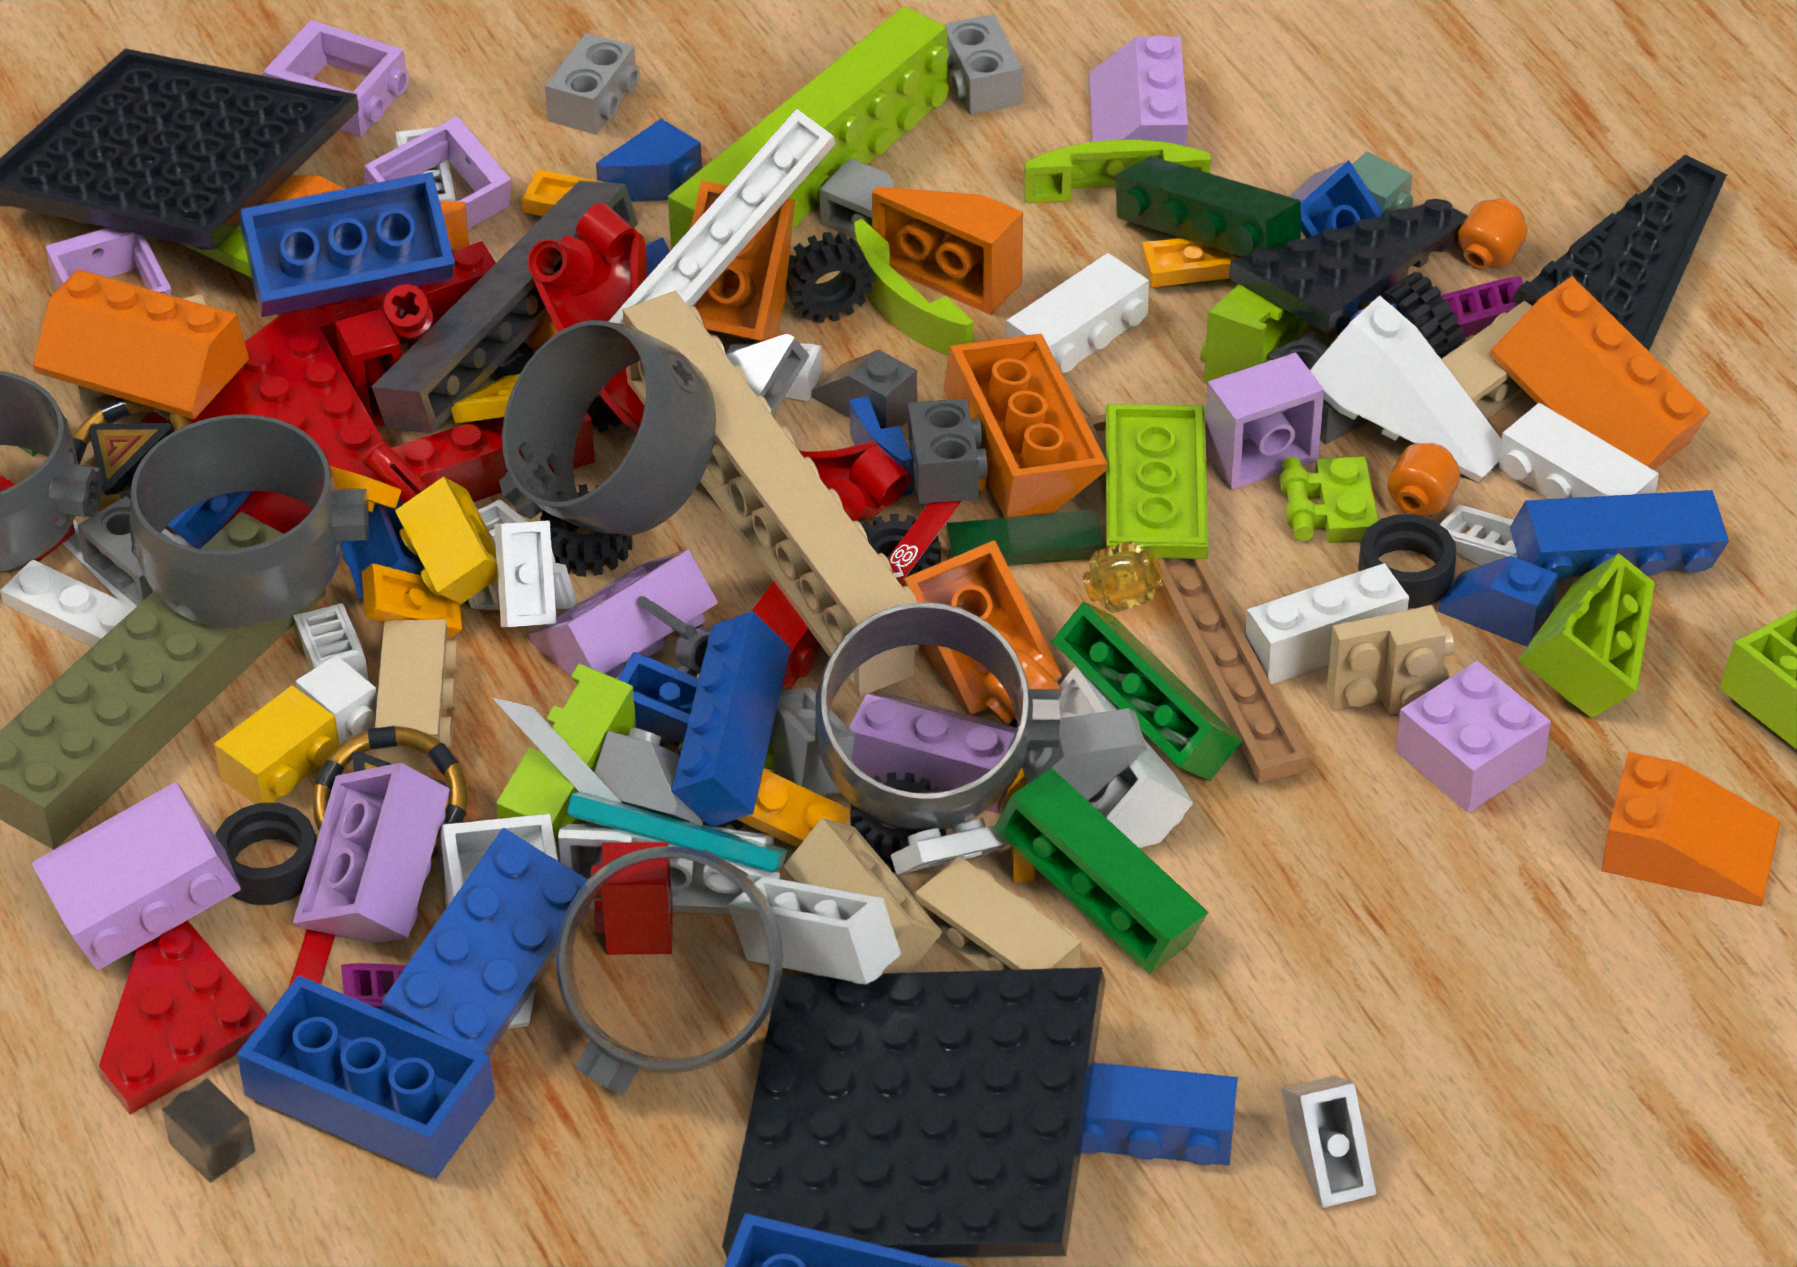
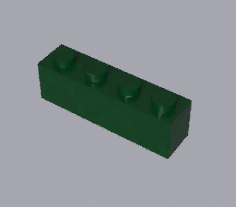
(1206, 207)

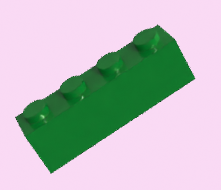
(1141, 682)
(1100, 870)

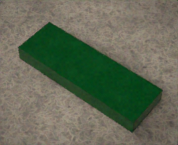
(1030, 537)

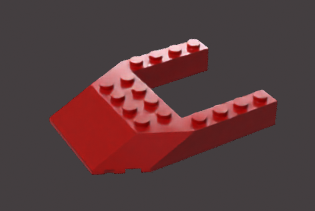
(300, 380)

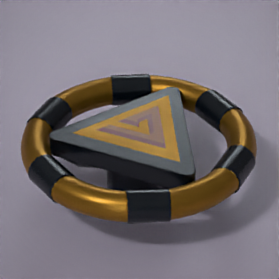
(123, 445)
(389, 737)

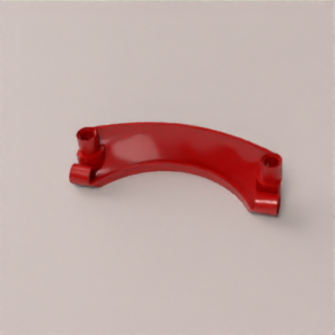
(596, 281)

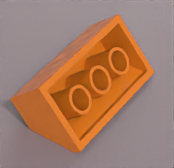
(139, 344)
(1599, 376)
(1029, 423)

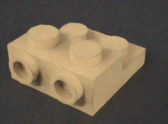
(1387, 659)

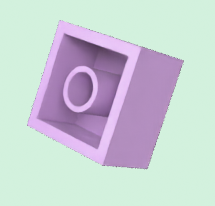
(1261, 419)
(1472, 736)

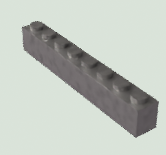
(484, 322)

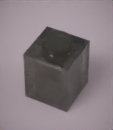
(208, 1130)

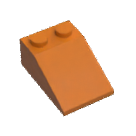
(952, 242)
(751, 291)
(985, 587)
(1688, 832)

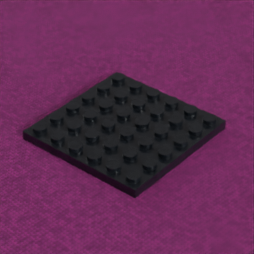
(170, 147)
(924, 1110)

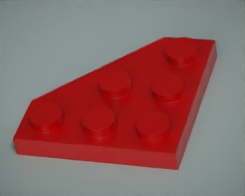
(175, 1019)

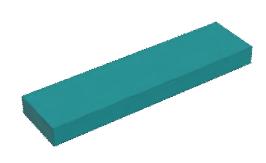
(676, 831)

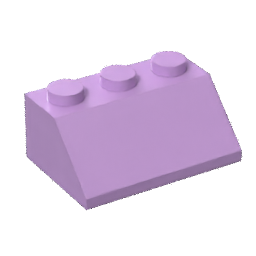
(1140, 92)
(613, 625)
(927, 742)
(373, 854)
(137, 875)

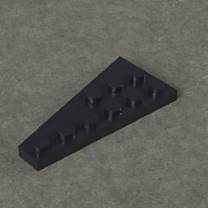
(1641, 251)
(1348, 265)

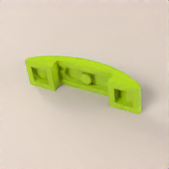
(1096, 166)
(930, 324)

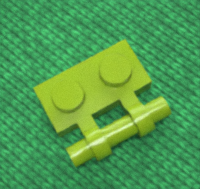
(1344, 495)

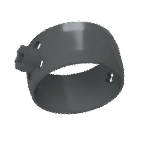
(550, 408)
(29, 509)
(255, 581)
(962, 631)
(604, 1057)

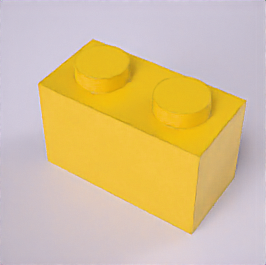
(450, 540)
(277, 747)

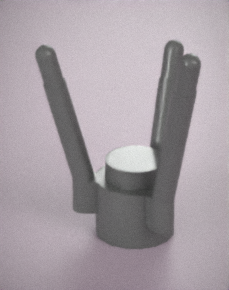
(691, 643)

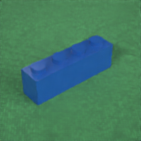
(1647, 529)
(731, 719)
(1160, 1114)

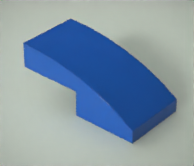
(865, 428)

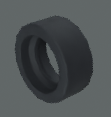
(1416, 535)
(265, 822)

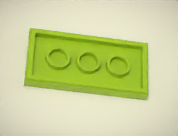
(1157, 478)

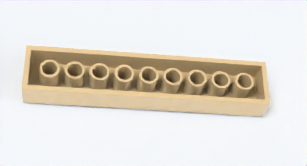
(780, 501)

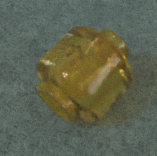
(1123, 576)

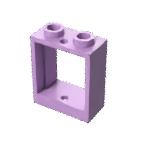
(323, 45)
(464, 151)
(118, 254)

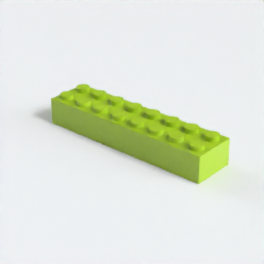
(860, 99)

